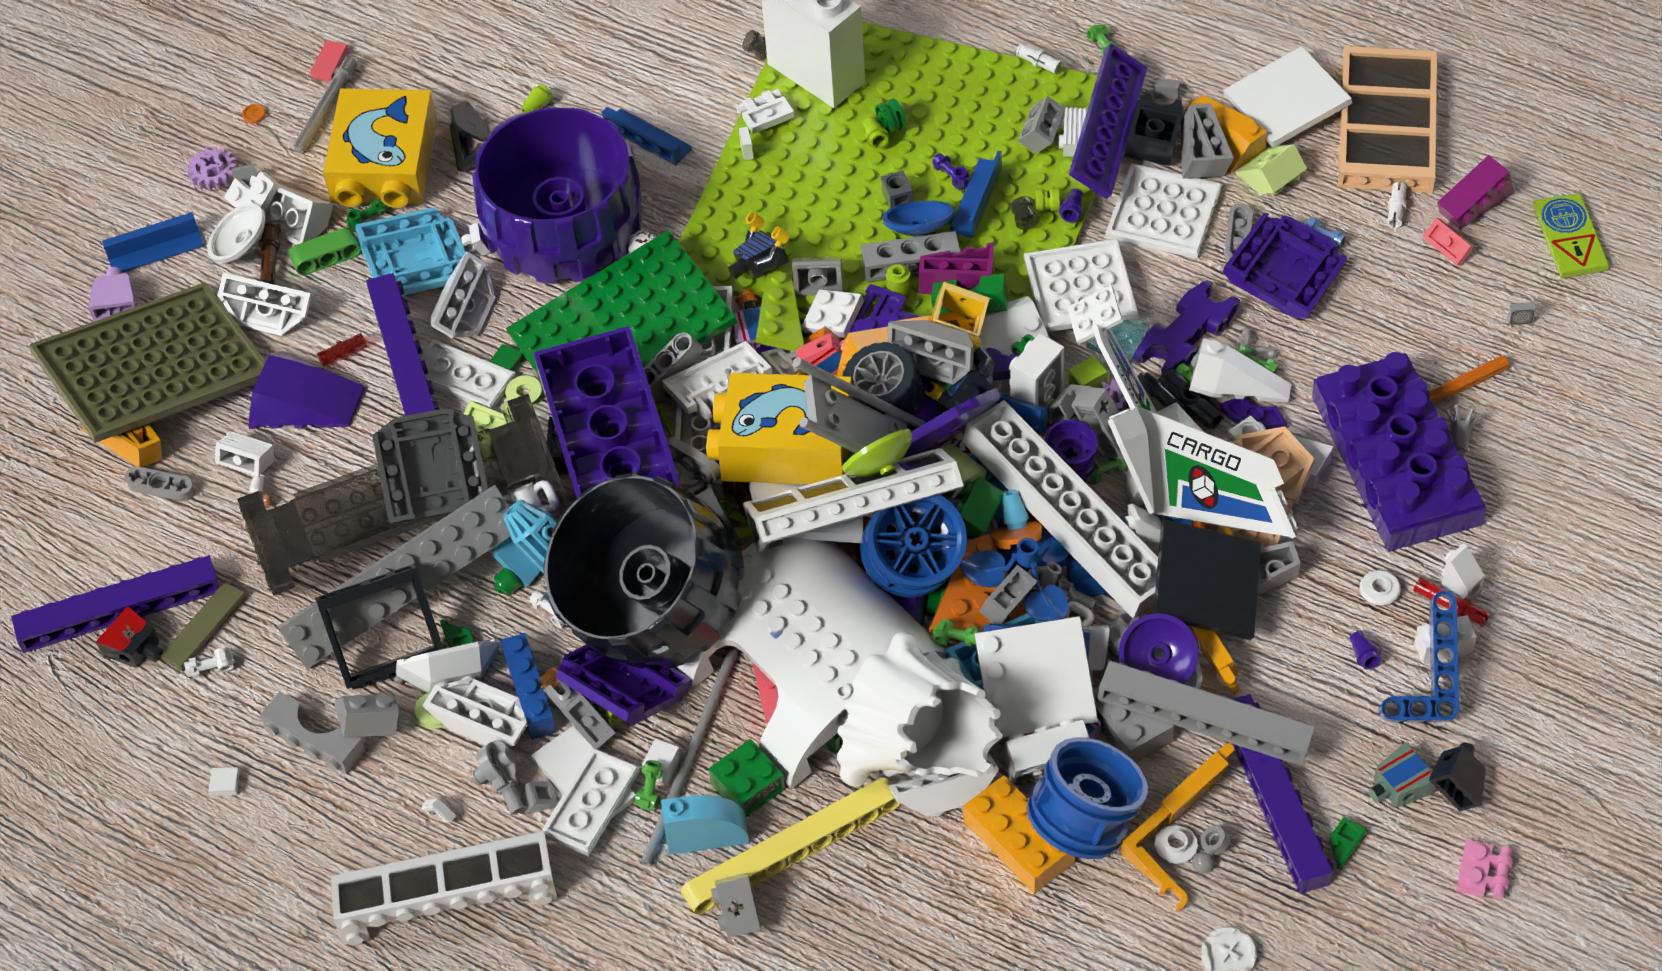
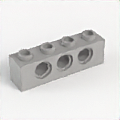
(906, 252)

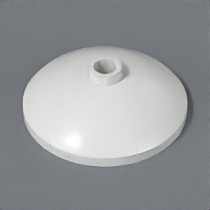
(236, 233)

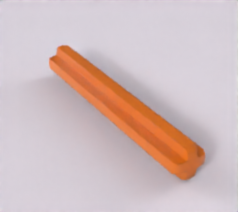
(1468, 379)

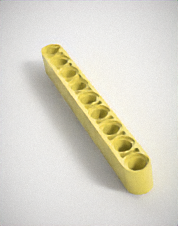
(796, 842)

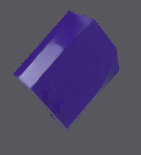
(1285, 265)
(950, 423)
(622, 689)

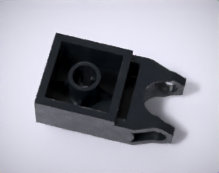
(1154, 130)

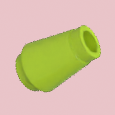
(537, 99)
(876, 134)

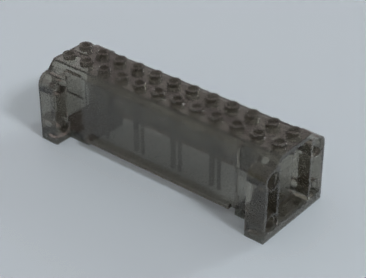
(352, 508)

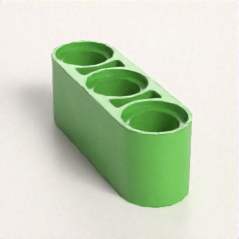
(324, 251)

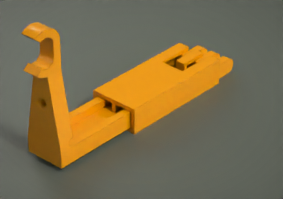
(860, 339)
(1217, 653)
(1169, 810)

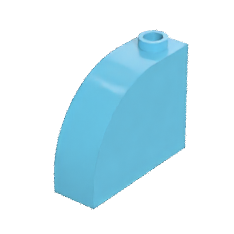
(703, 823)

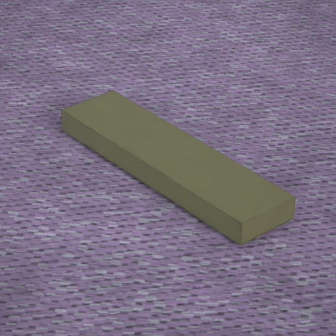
(203, 626)

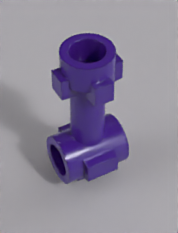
(959, 174)

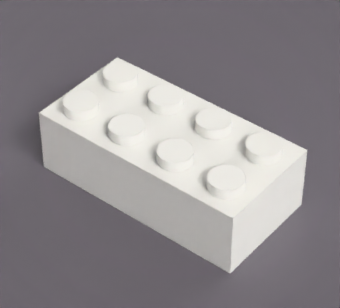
(1038, 373)

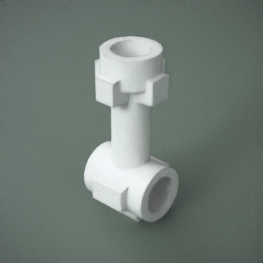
(540, 600)
(223, 660)

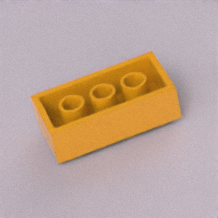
(1002, 823)

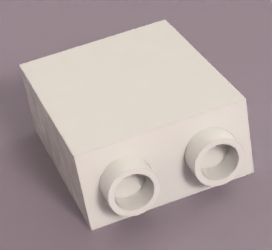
(816, 45)

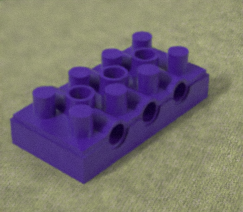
(604, 410)
(1398, 451)

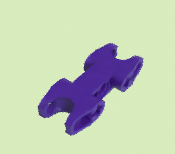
(1196, 317)

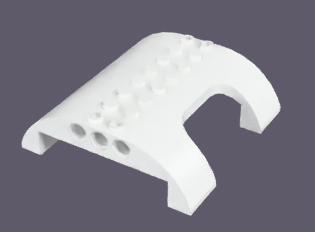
(829, 626)

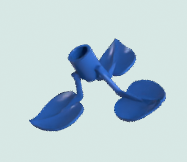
(988, 568)

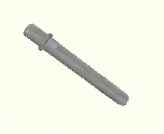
(342, 75)

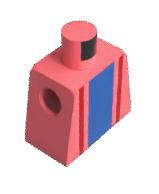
(823, 353)

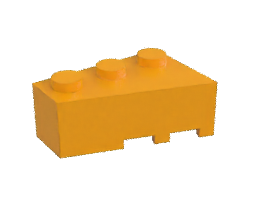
(137, 446)

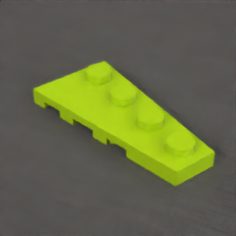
(779, 314)

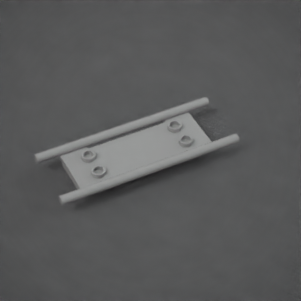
(843, 418)

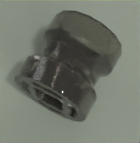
(755, 44)
(1024, 212)

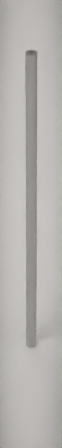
(692, 750)

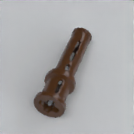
(269, 246)

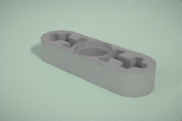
(152, 476)

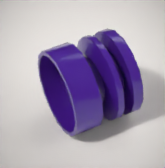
(1075, 445)

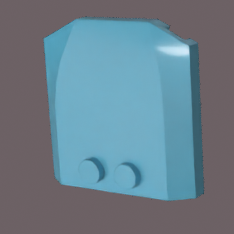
(414, 246)

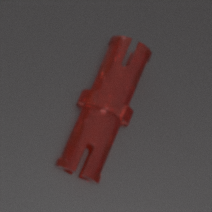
(341, 349)

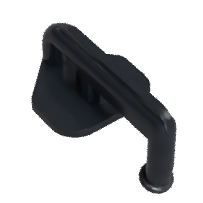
(466, 122)

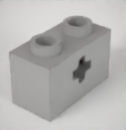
(738, 889)

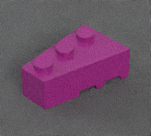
(1476, 193)
(961, 266)

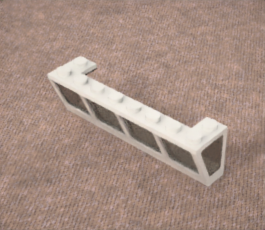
(850, 497)
(441, 884)

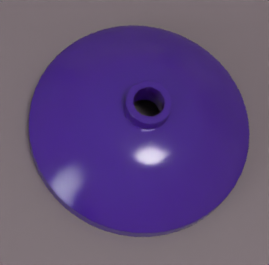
(1164, 632)

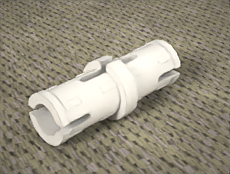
(1039, 58)
(1396, 205)

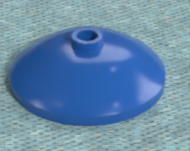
(918, 217)

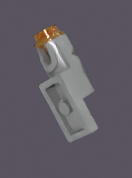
(576, 709)

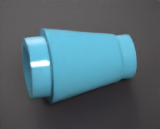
(1014, 510)

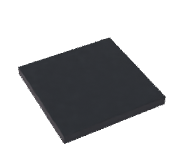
(1207, 579)

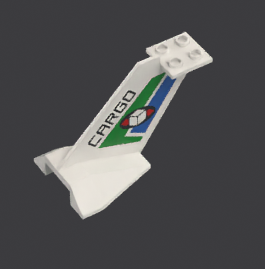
(1096, 317)
(1200, 475)

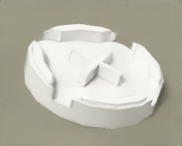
(1228, 951)

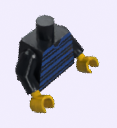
(760, 251)
(972, 384)

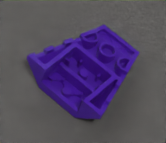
(301, 395)

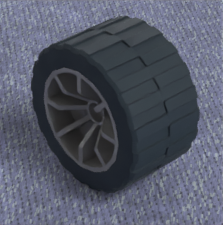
(888, 374)

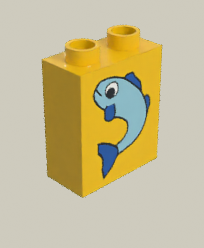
(380, 147)
(763, 434)

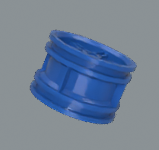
(894, 574)
(1086, 798)

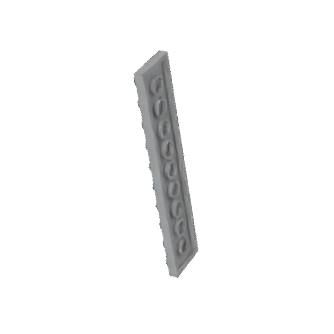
(436, 555)

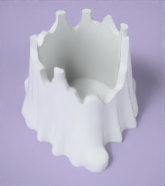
(915, 717)

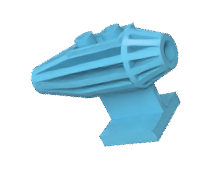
(528, 541)

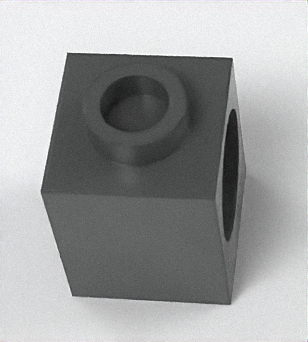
(896, 189)

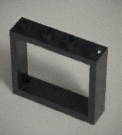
(361, 589)

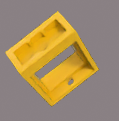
(974, 306)

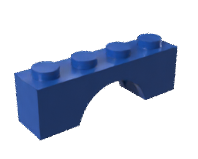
(525, 679)

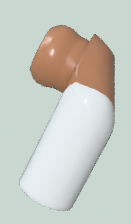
(257, 485)

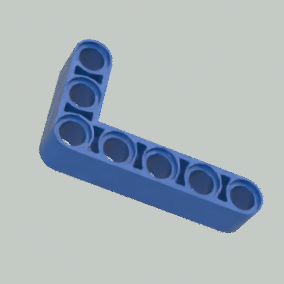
(1438, 669)

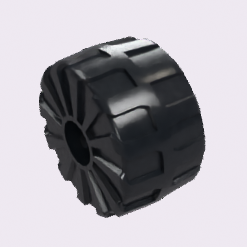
(643, 571)

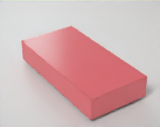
(328, 60)

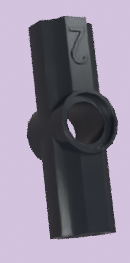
(1196, 403)

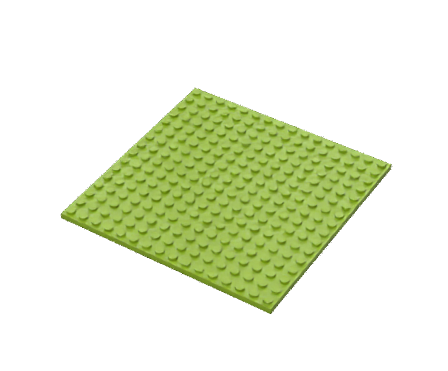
(825, 179)

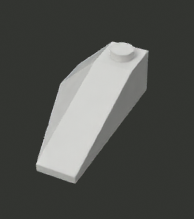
(298, 213)
(1227, 371)

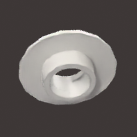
(1383, 579)
(1172, 854)

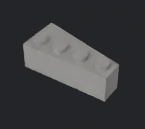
(1277, 566)

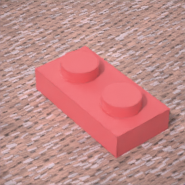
(1448, 241)

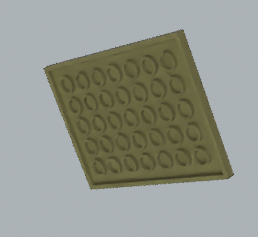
(149, 361)

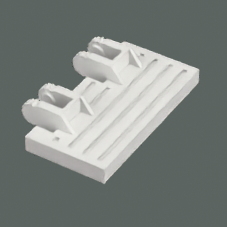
(698, 384)

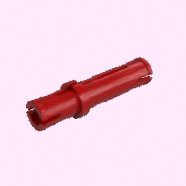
(1464, 606)

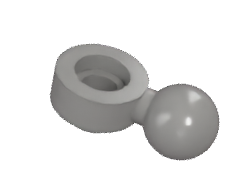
(1203, 861)

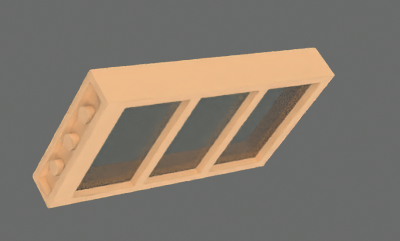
(1391, 120)

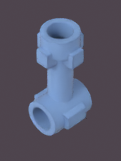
(1337, 236)

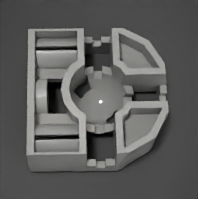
(1093, 408)

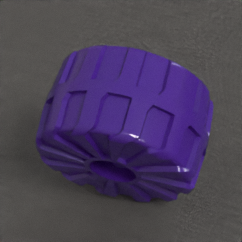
(557, 194)

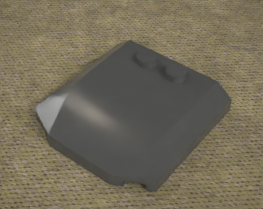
(428, 464)

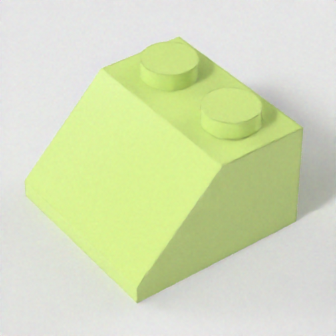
(1273, 169)

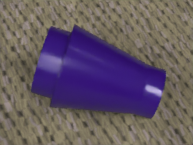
(1072, 206)
(1365, 651)

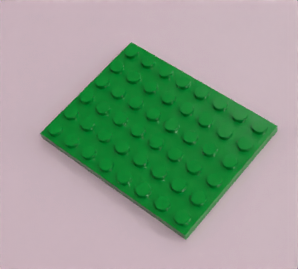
(650, 290)

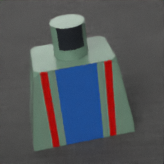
(1402, 778)

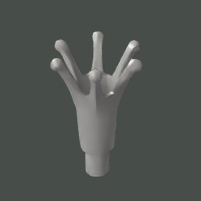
(1462, 429)

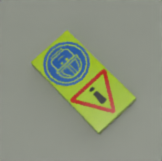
(1570, 235)

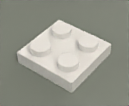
(833, 310)

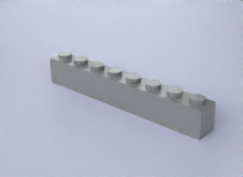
(1206, 713)

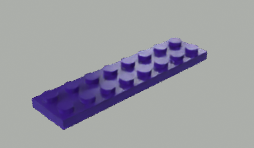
(1108, 121)

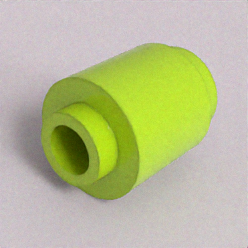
(898, 279)

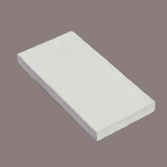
(465, 375)
(564, 757)
(590, 801)

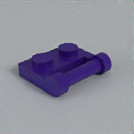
(888, 303)

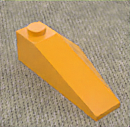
(1242, 133)

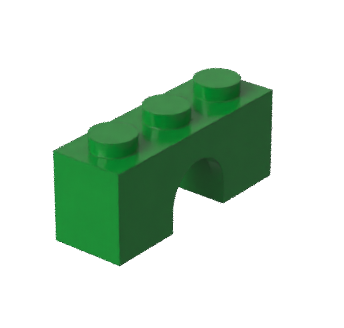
(990, 286)

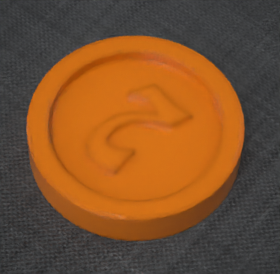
(253, 113)

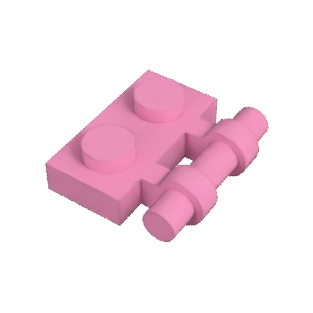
(1475, 866)

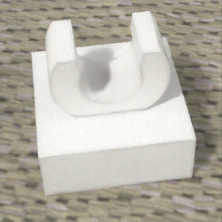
(475, 240)

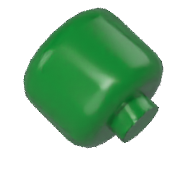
(506, 582)

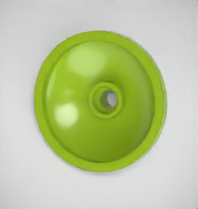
(879, 455)

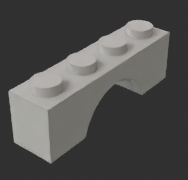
(285, 719)

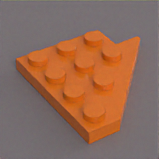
(964, 598)

